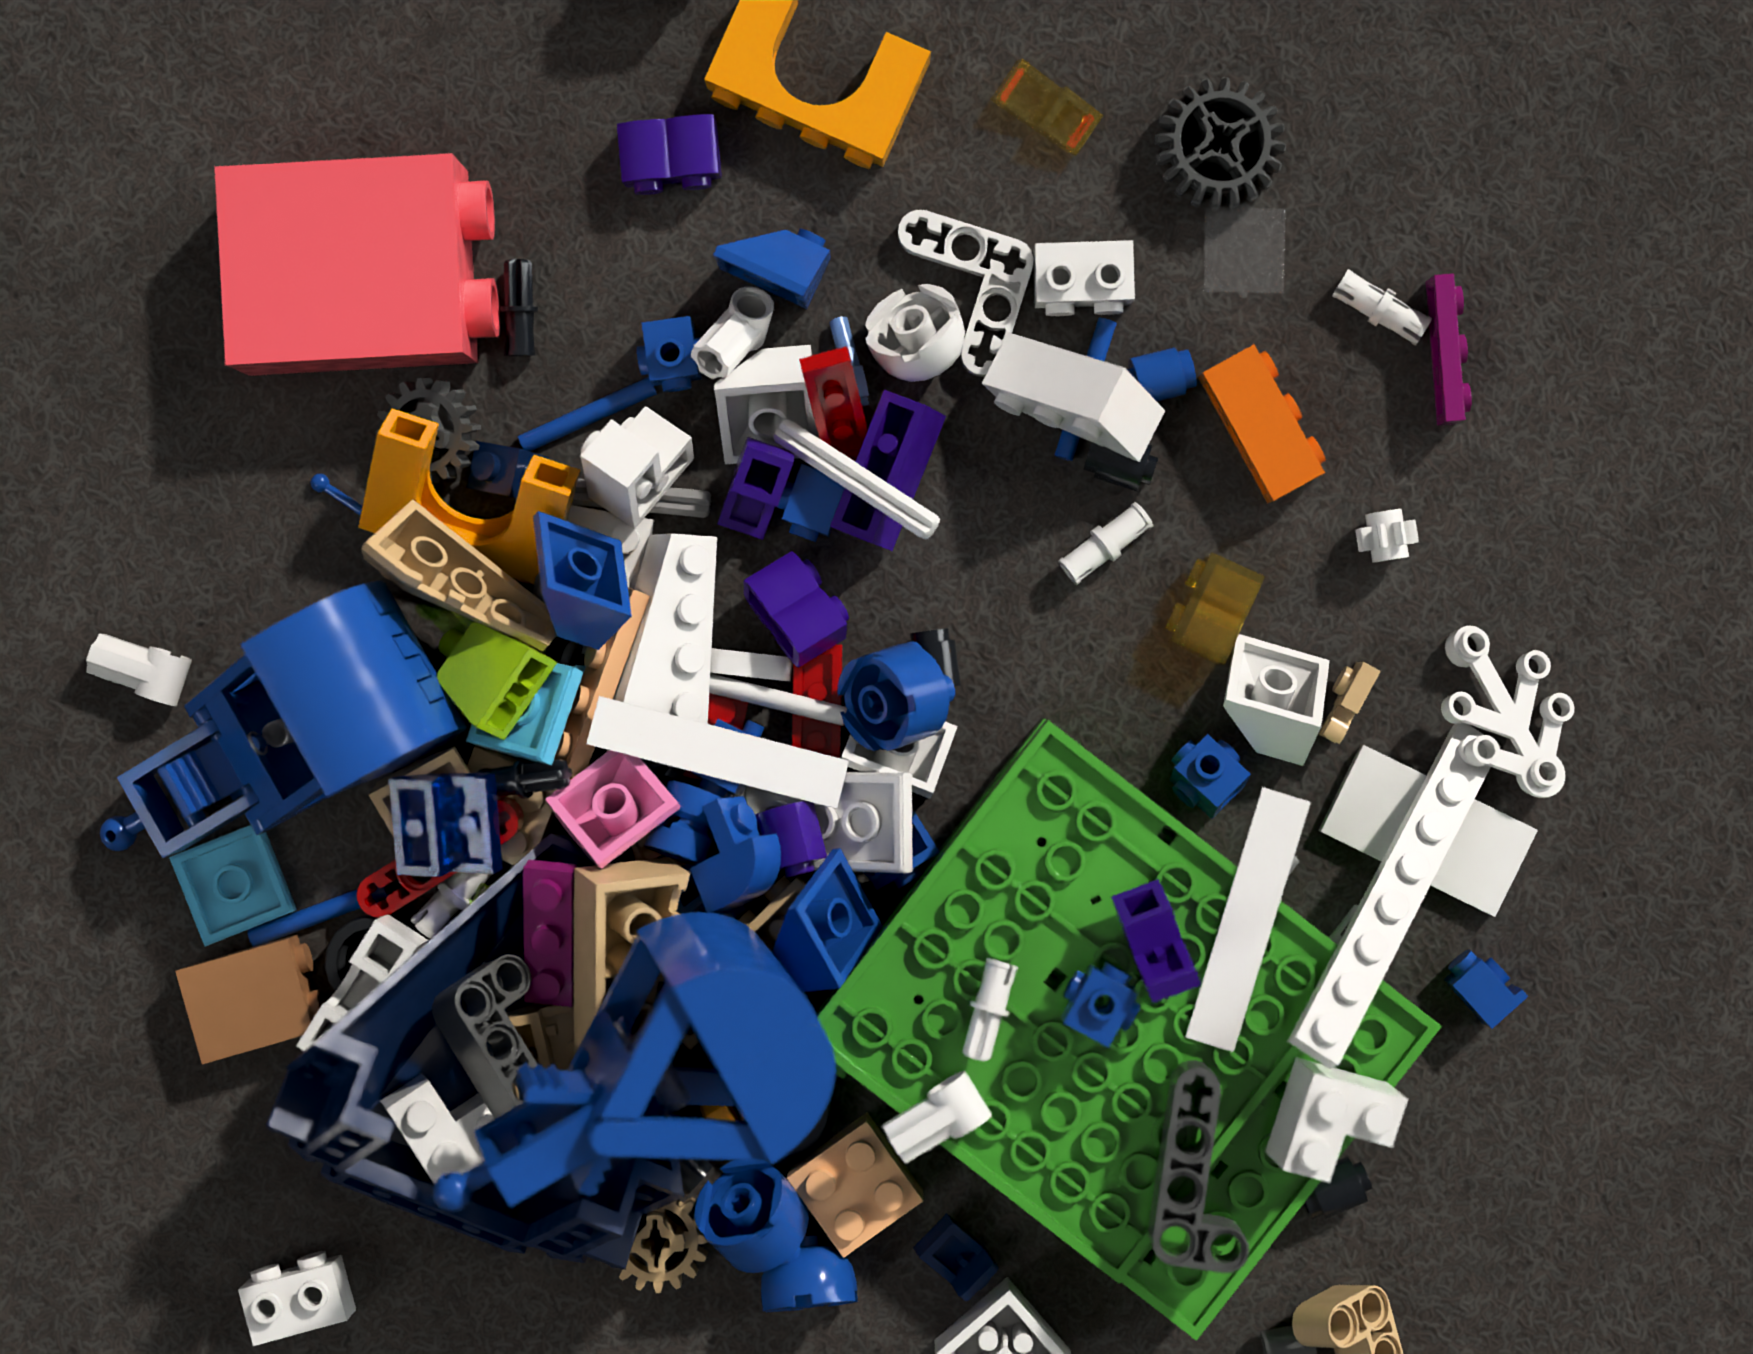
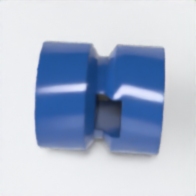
(685, 832)

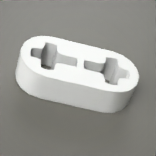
(751, 665)

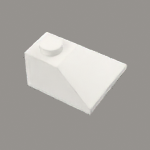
(761, 396)
(1276, 697)

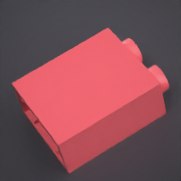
(353, 264)

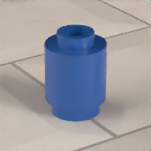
(1164, 373)

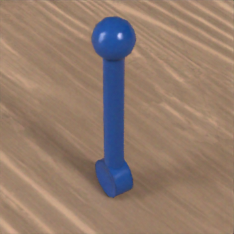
(321, 483)

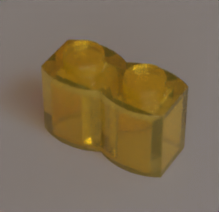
(1215, 608)

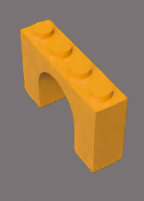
(860, 124)
(403, 473)

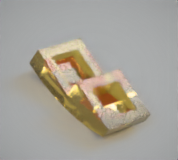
(1046, 107)

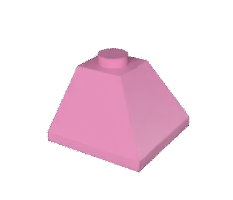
(612, 805)

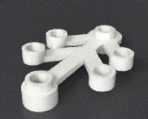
(1510, 716)

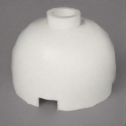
(916, 333)

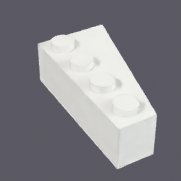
(674, 640)

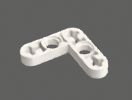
(994, 279)

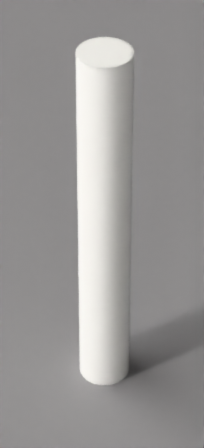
(776, 699)

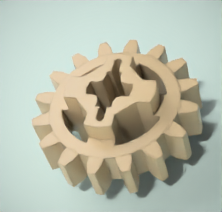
(679, 1238)

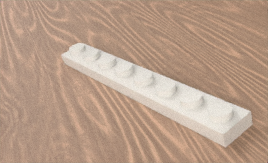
(1390, 901)

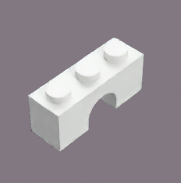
(377, 957)

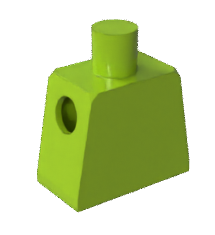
(491, 676)

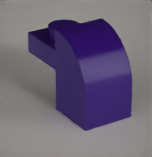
(755, 487)
(1155, 941)

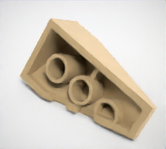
(447, 571)

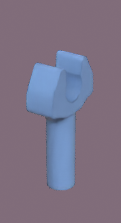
(843, 337)

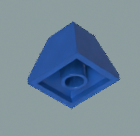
(778, 263)
(581, 580)
(826, 927)

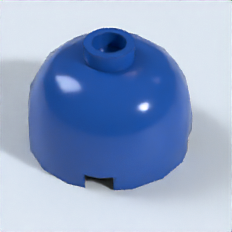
(813, 1280)

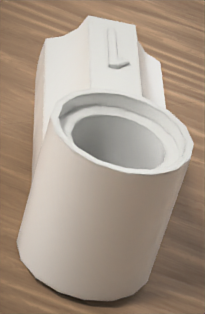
(735, 333)
(148, 671)
(948, 1111)

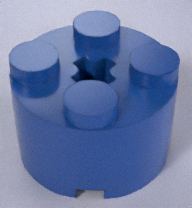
(894, 697)
(752, 1216)

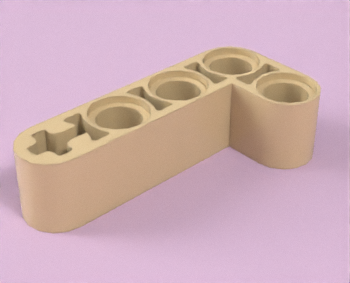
(1349, 1320)

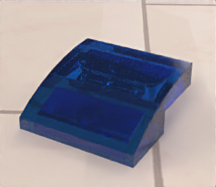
(445, 824)

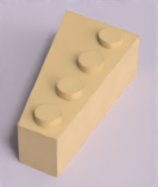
(607, 913)

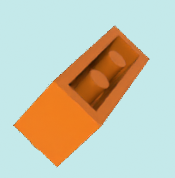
(1263, 423)

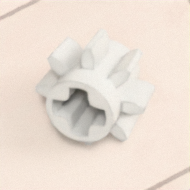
(1387, 535)

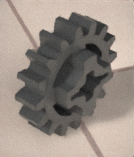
(453, 420)

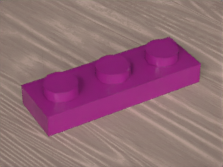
(1447, 349)
(549, 931)

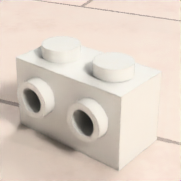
(1083, 276)
(296, 1298)

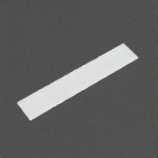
(717, 752)
(1248, 919)

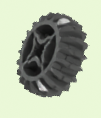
(1210, 124)

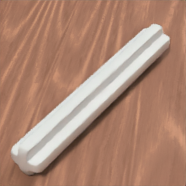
(856, 479)

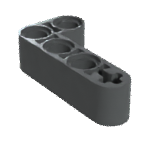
(487, 1022)
(1193, 1163)

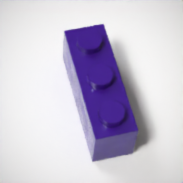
(896, 452)

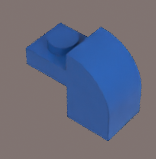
(745, 861)

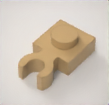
(1352, 690)

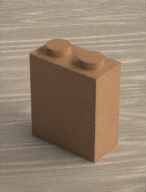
(250, 998)

